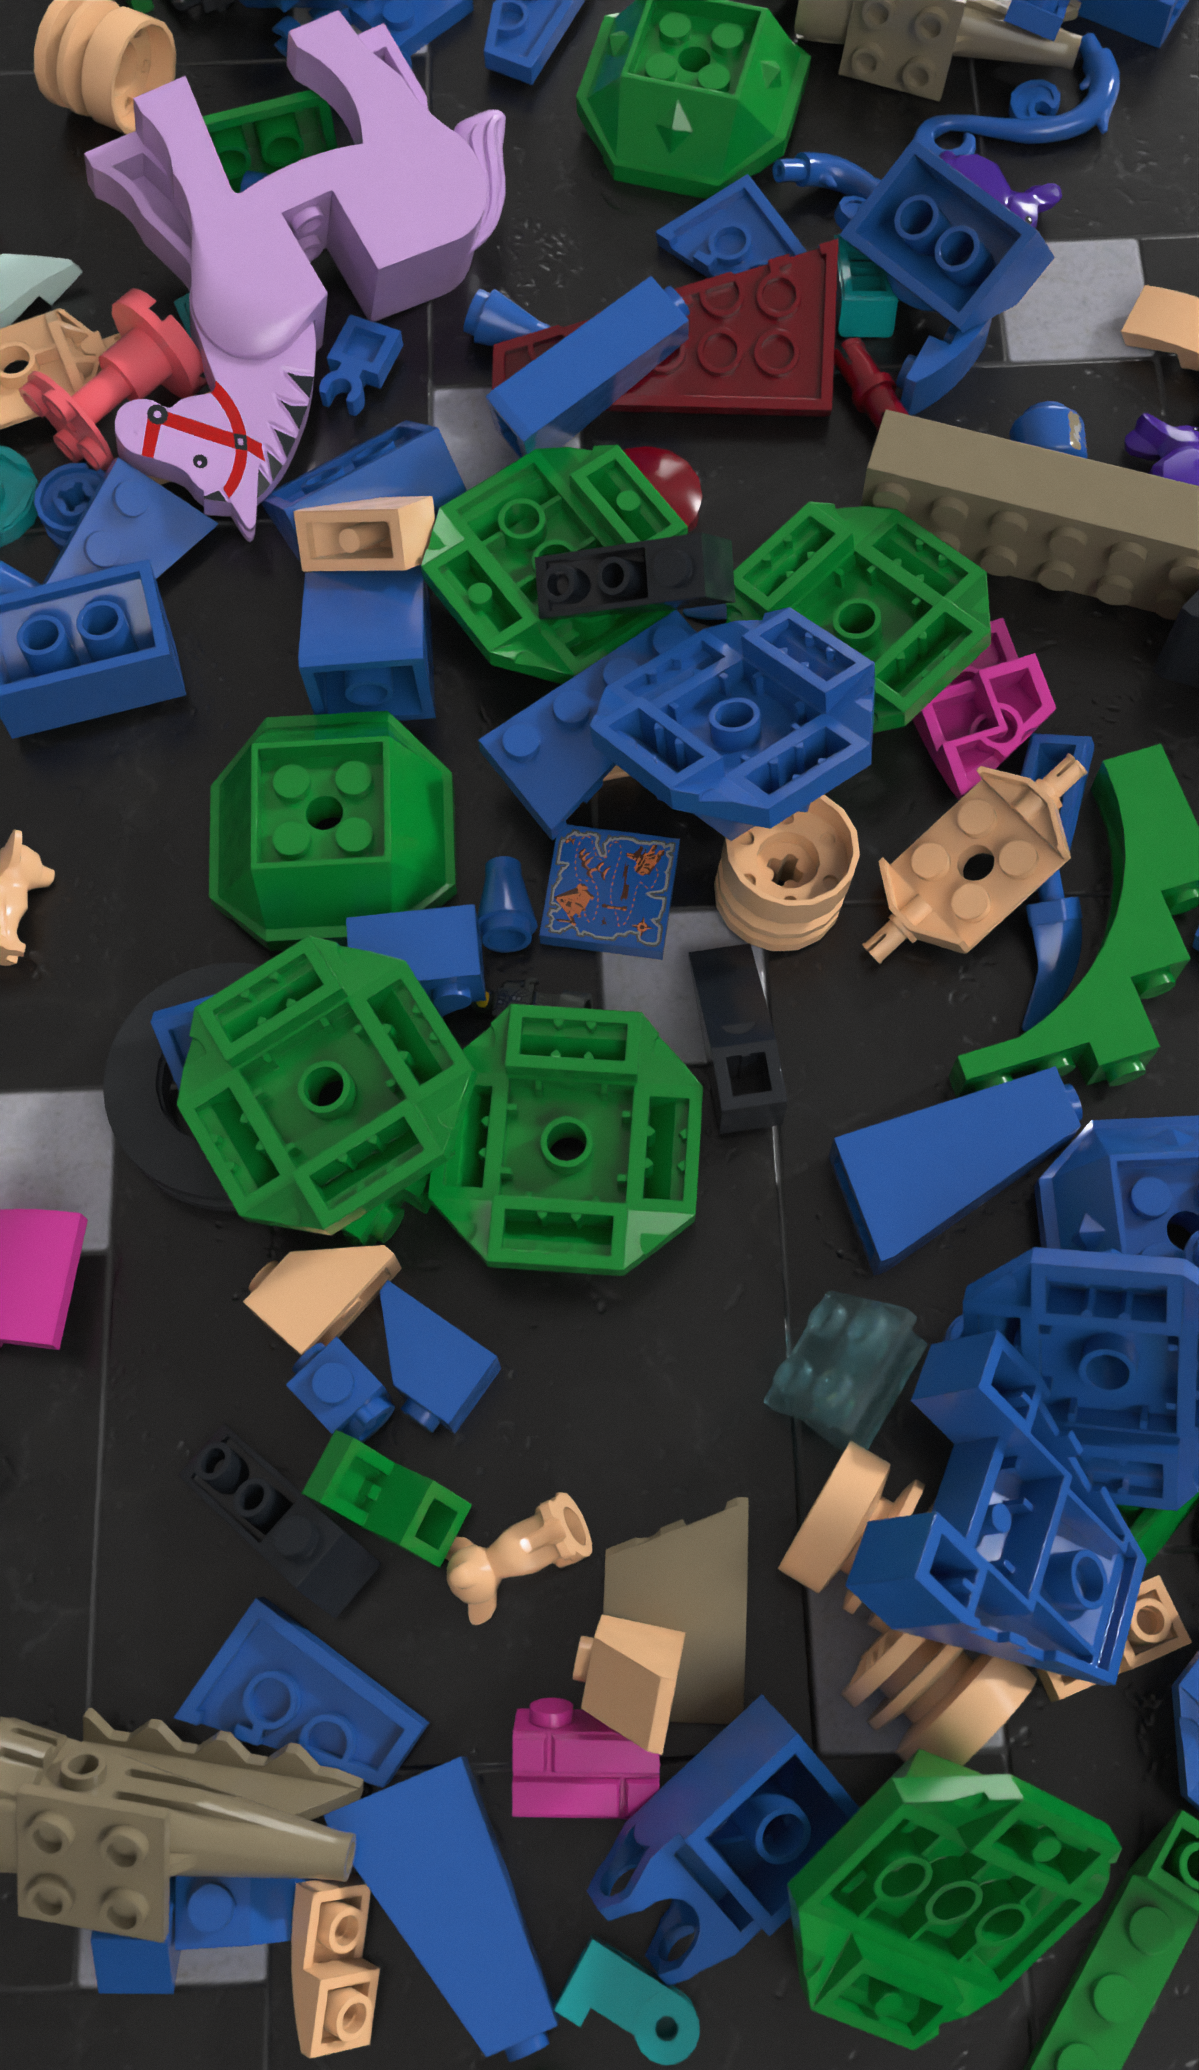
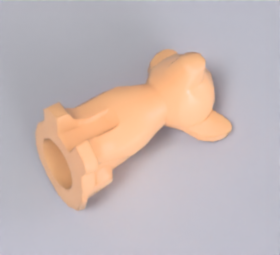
(19, 872)
(550, 1536)

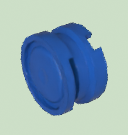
(63, 498)

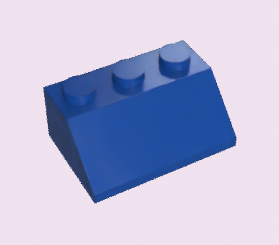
(947, 240)
(395, 463)
(85, 649)

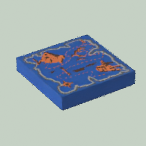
(610, 891)

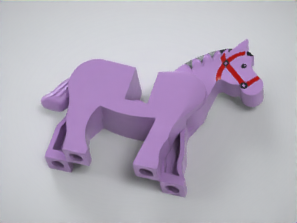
(390, 209)

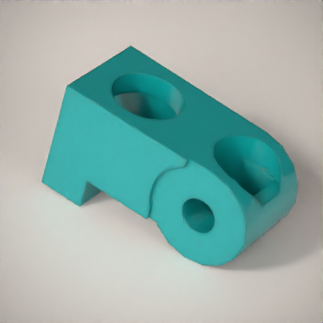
(631, 1998)

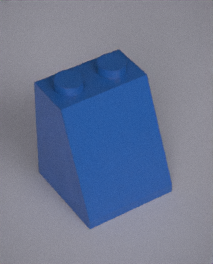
(367, 643)

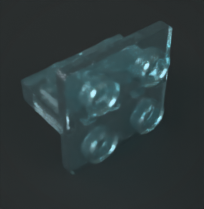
(847, 1368)

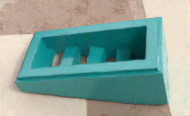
(863, 296)

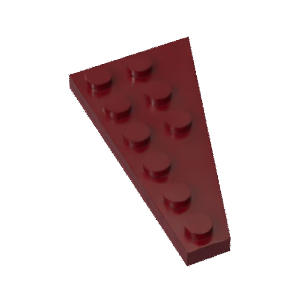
(751, 348)

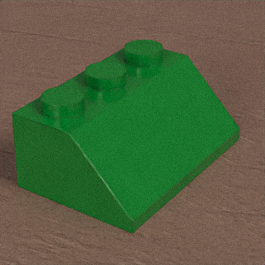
(271, 134)

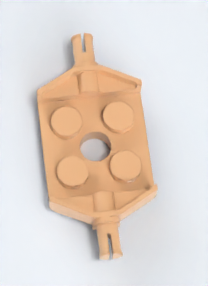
(54, 346)
(997, 817)

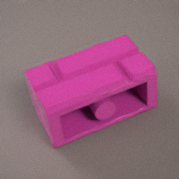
(576, 1765)

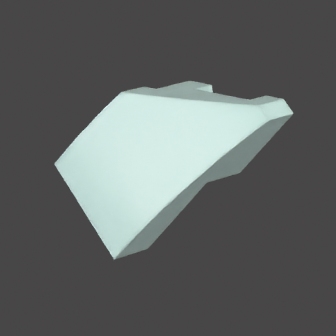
(32, 276)

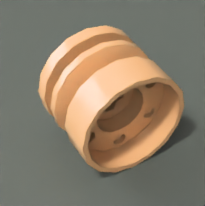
(101, 58)
(813, 856)
(838, 1521)
(941, 1690)

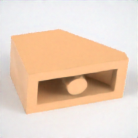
(365, 534)
(319, 1292)
(630, 1678)

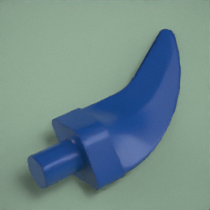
(1058, 944)

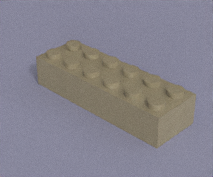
(1042, 512)

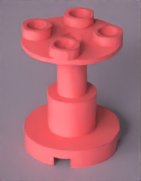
(134, 366)

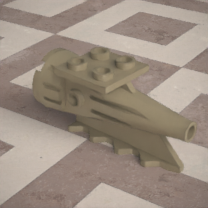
(913, 41)
(122, 1812)

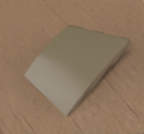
(694, 1584)

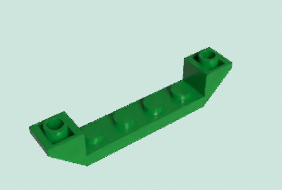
(1127, 1957)

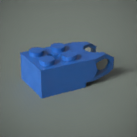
(724, 1842)

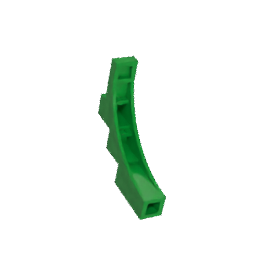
(1141, 953)

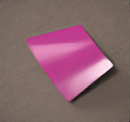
(985, 712)
(37, 1274)

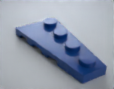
(548, 747)

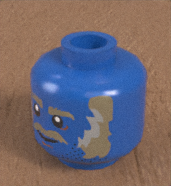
(1052, 428)

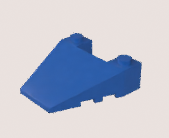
(1018, 1539)

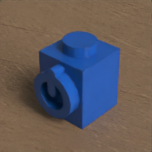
(341, 1390)

